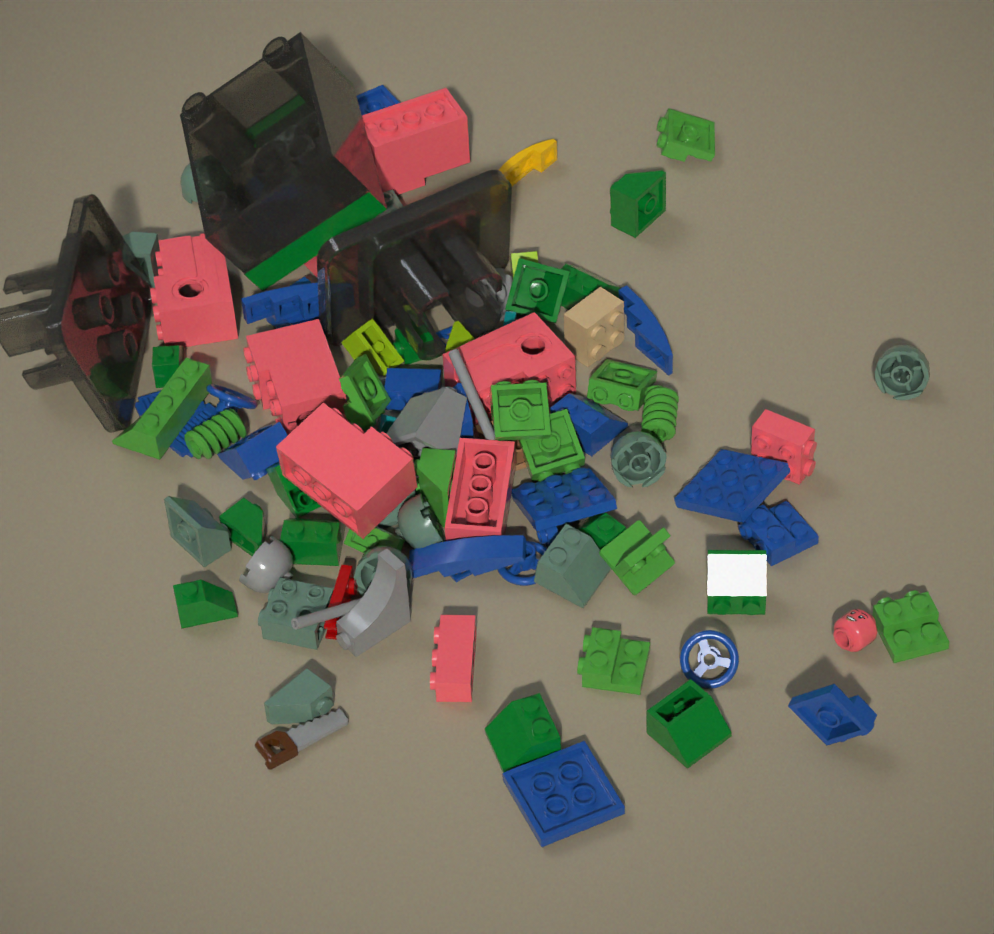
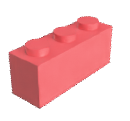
(454, 658)

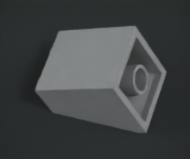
(430, 422)

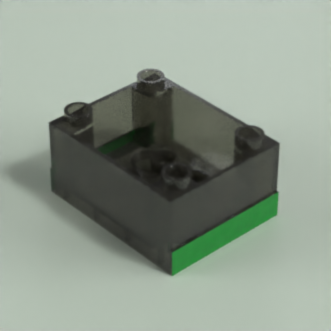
(280, 160)

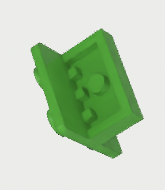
(638, 556)

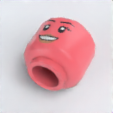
(855, 630)

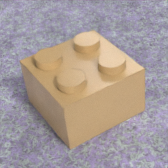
(594, 326)

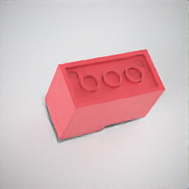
(417, 140)
(192, 293)
(516, 354)
(293, 372)
(346, 470)

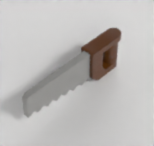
(299, 738)

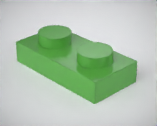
(375, 538)

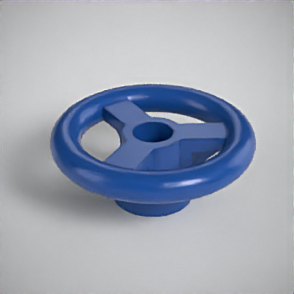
(230, 399)
(530, 563)
(701, 638)

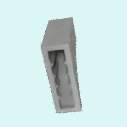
(380, 610)

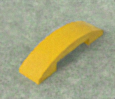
(535, 157)

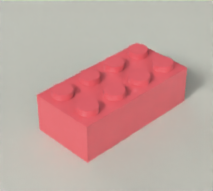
(480, 489)

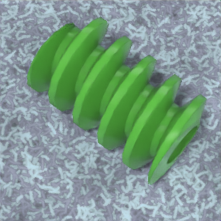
(660, 412)
(213, 432)

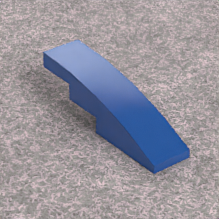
(282, 303)
(648, 333)
(472, 554)

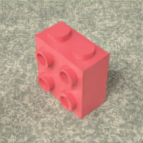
(785, 441)

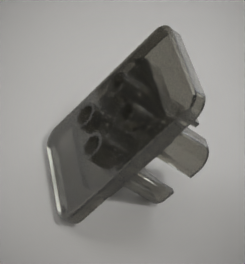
(418, 261)
(91, 319)

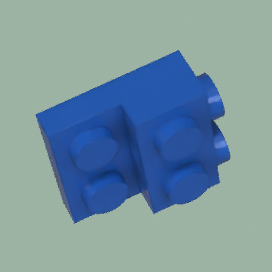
(778, 532)
(833, 714)

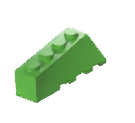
(168, 412)

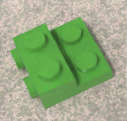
(686, 136)
(620, 384)
(365, 393)
(520, 411)
(555, 454)
(910, 626)
(613, 662)

